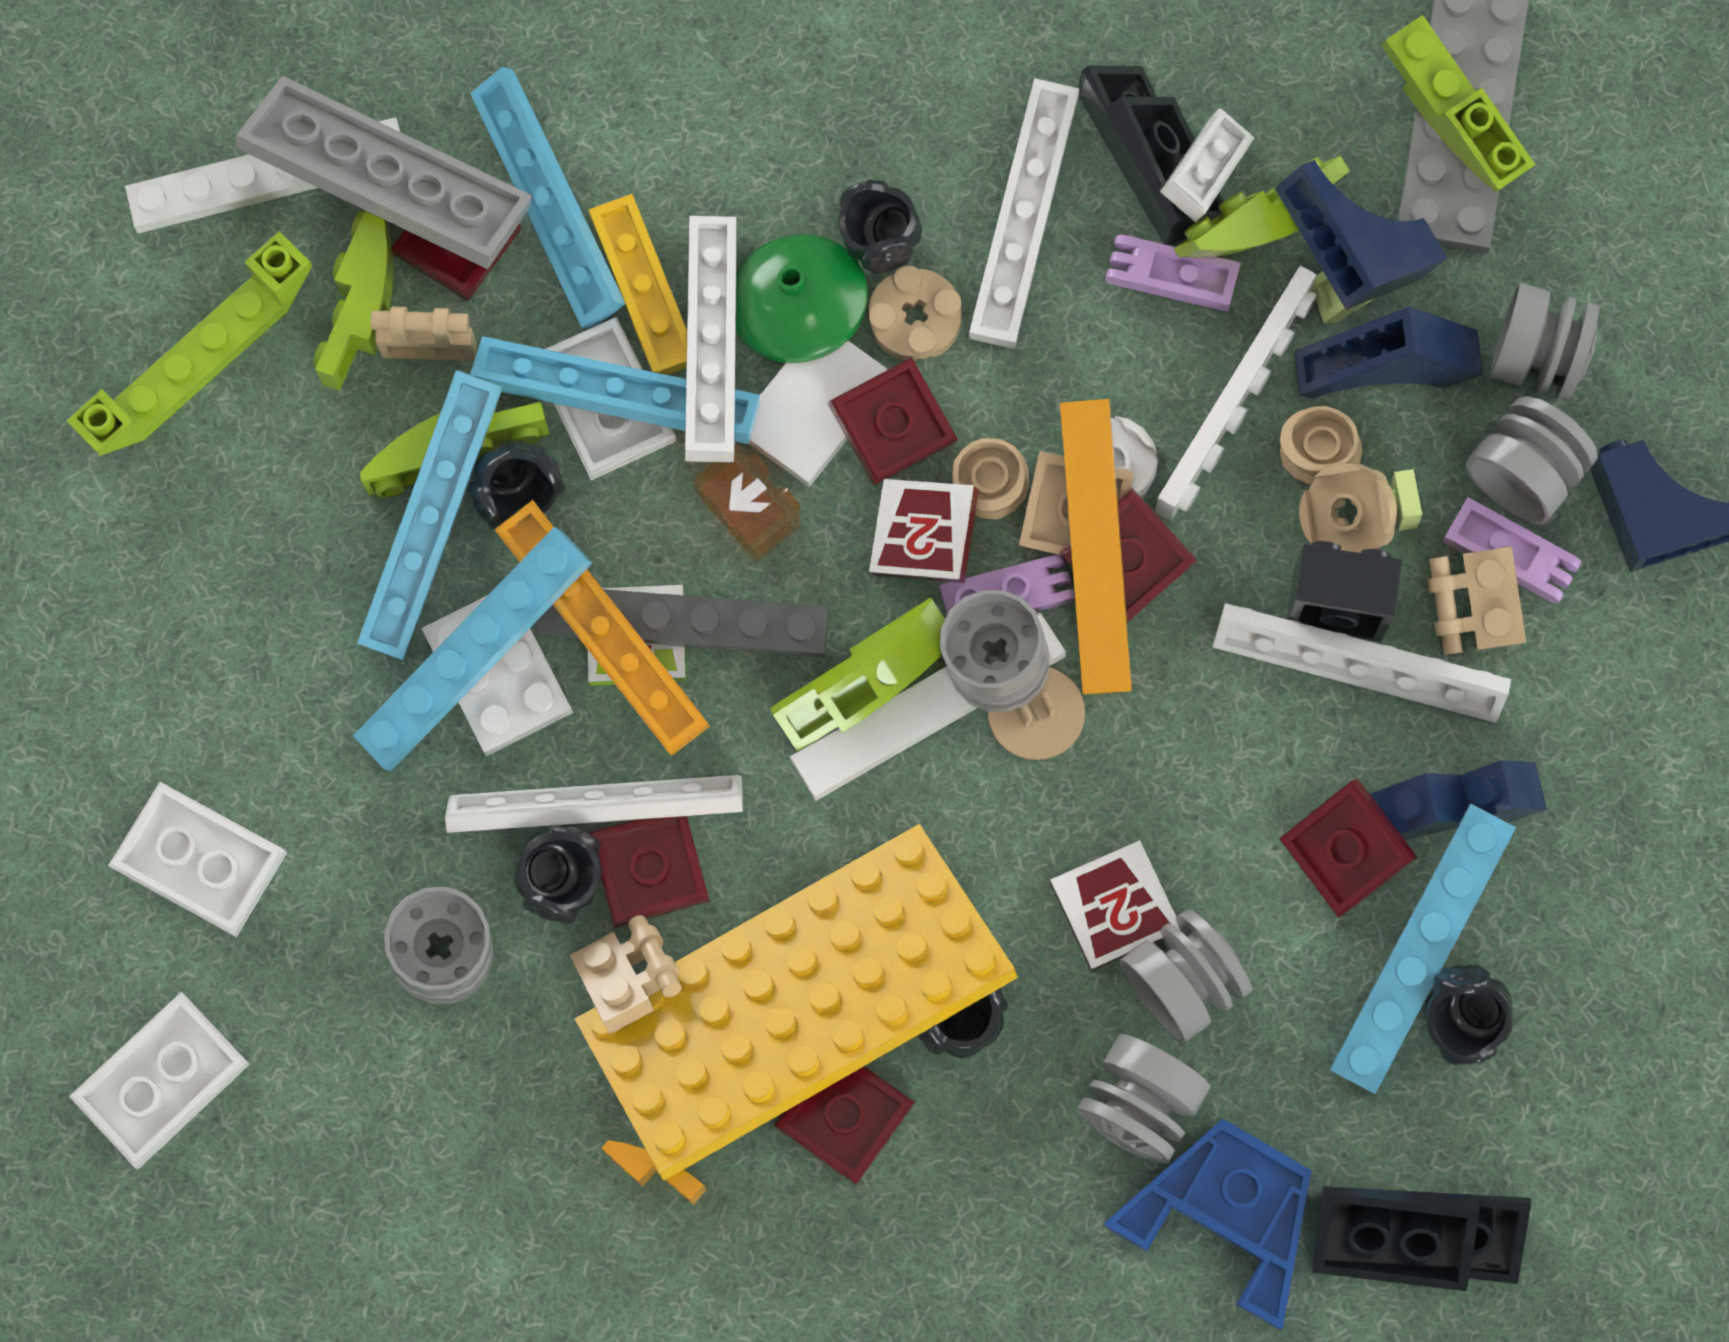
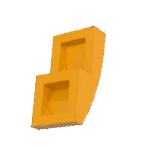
(641, 1168)

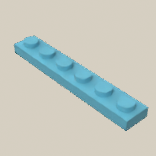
(553, 205)
(597, 386)
(430, 515)
(472, 649)
(1422, 948)

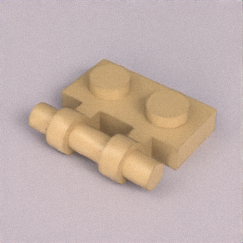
(424, 334)
(1492, 597)
(611, 980)

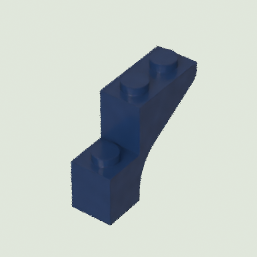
(1439, 801)

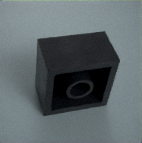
(1345, 590)

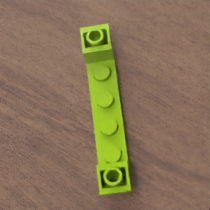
(200, 355)

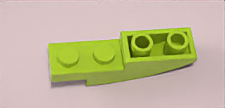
(1453, 108)
(1248, 220)
(366, 282)
(402, 459)
(866, 680)

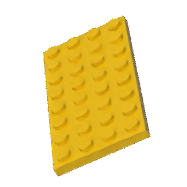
(799, 1000)

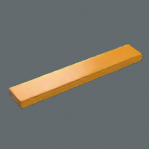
(1096, 546)
(613, 642)

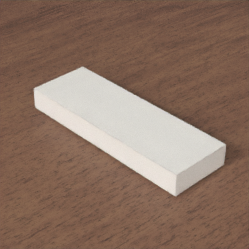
(1207, 165)

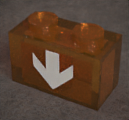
(749, 503)

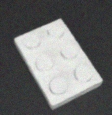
(513, 696)

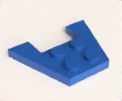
(1241, 1195)

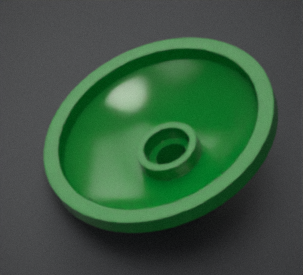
(805, 318)

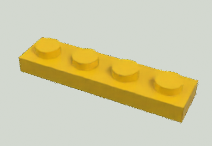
(642, 284)

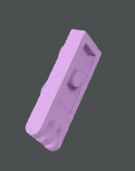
(1160, 272)
(1534, 558)
(1026, 580)

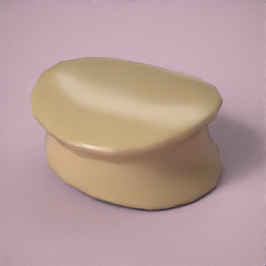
(1318, 440)
(998, 474)

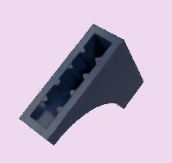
(1354, 247)
(1391, 350)
(1651, 511)

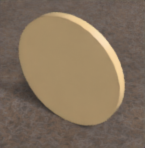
(1045, 724)

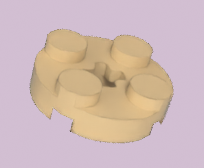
(915, 288)
(1368, 492)

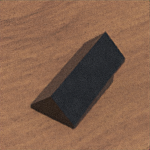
(1144, 138)
(1420, 1236)

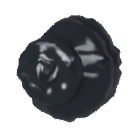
(879, 225)
(513, 478)
(559, 873)
(1468, 1014)
(968, 1029)

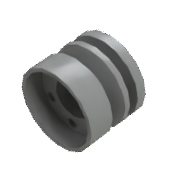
(1545, 341)
(1532, 460)
(988, 626)
(443, 917)
(1193, 969)
(1140, 1103)

